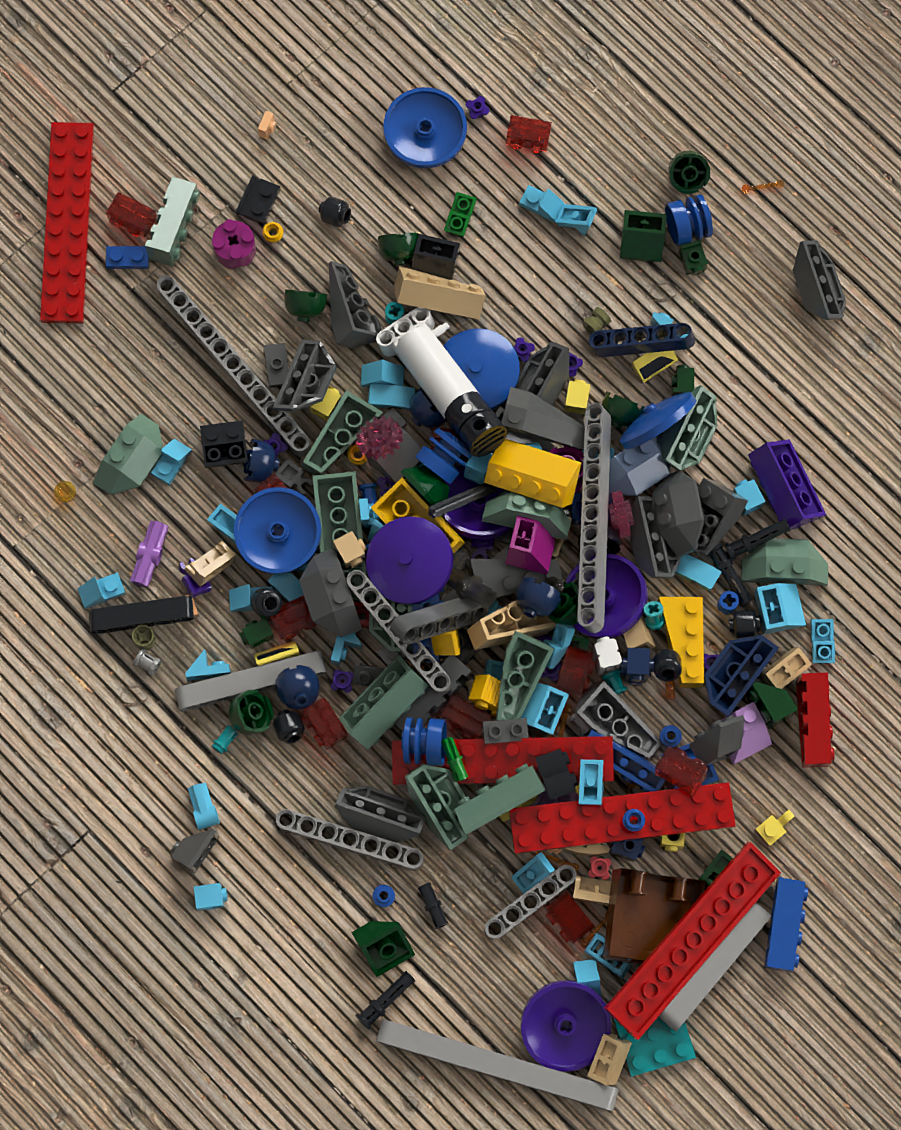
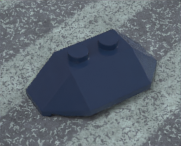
(737, 670)

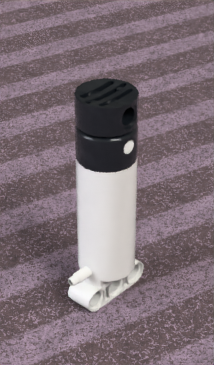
(443, 380)

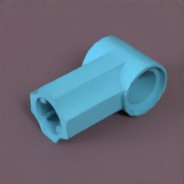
(204, 811)

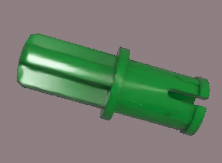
(454, 759)

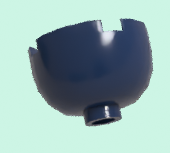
(424, 411)
(260, 462)
(537, 599)
(297, 687)

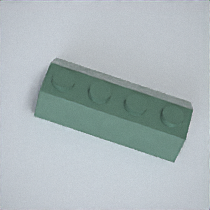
(499, 799)

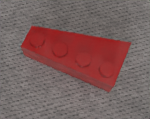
(814, 720)

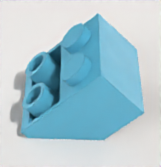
(779, 607)
(544, 709)

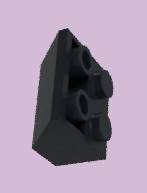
(436, 256)
(224, 444)

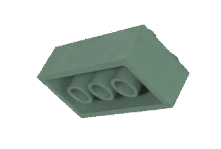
(383, 702)

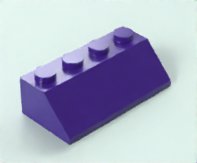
(786, 483)

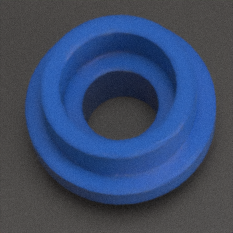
(667, 742)
(640, 820)
(387, 902)

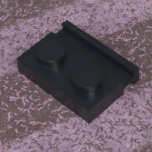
(258, 200)

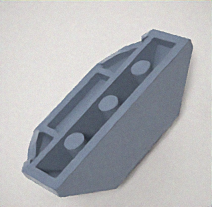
(637, 468)

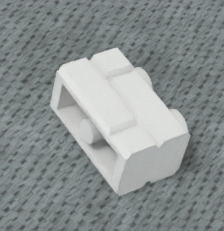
(606, 656)

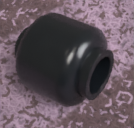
(334, 211)
(266, 602)
(744, 624)
(667, 665)
(288, 726)

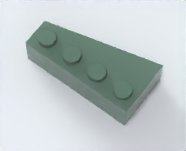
(339, 433)

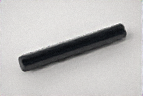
(461, 500)

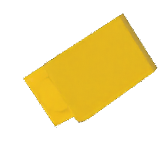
(446, 643)

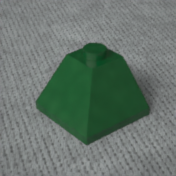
(427, 484)
(383, 945)

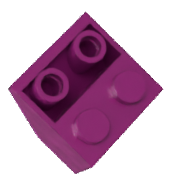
(530, 546)

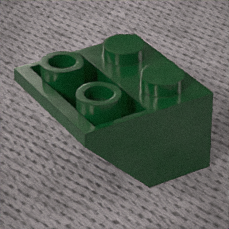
(643, 236)
(772, 703)

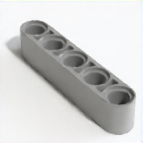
(536, 893)

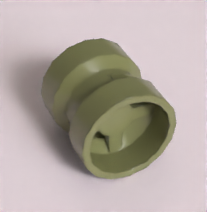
(597, 321)
(146, 634)

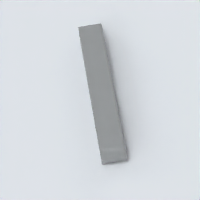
(375, 610)
(231, 685)
(341, 832)
(714, 967)

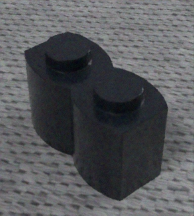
(556, 773)

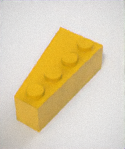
(685, 636)

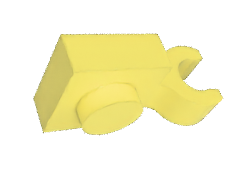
(773, 829)

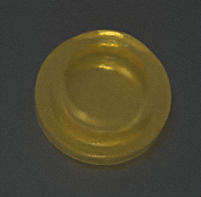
(65, 491)

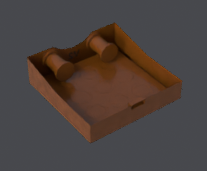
(644, 912)

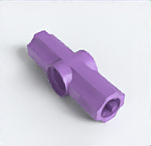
(149, 554)

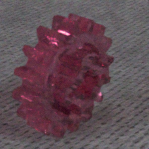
(379, 437)
(620, 514)

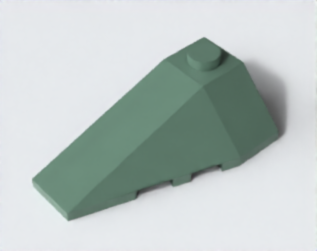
(521, 671)

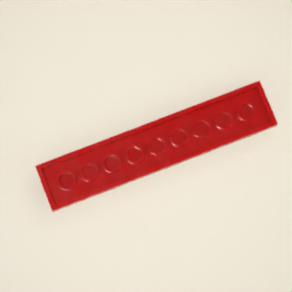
(67, 223)
(491, 761)
(581, 825)
(692, 940)

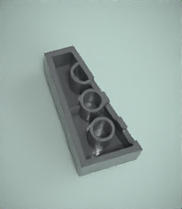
(506, 578)
(431, 702)

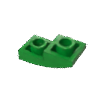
(460, 214)

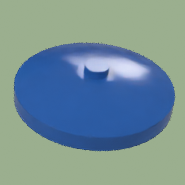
(425, 127)
(487, 362)
(657, 419)
(277, 530)

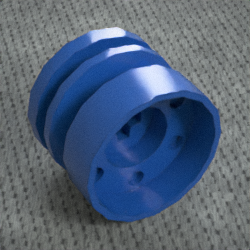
(692, 219)
(444, 455)
(424, 741)

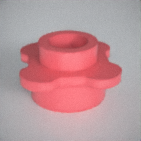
(604, 863)

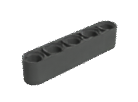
(437, 619)

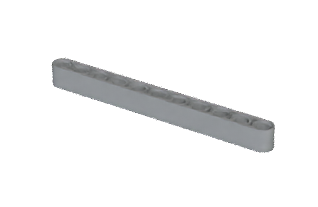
(229, 356)
(598, 525)
(497, 1065)

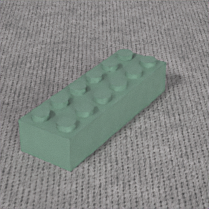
(339, 514)

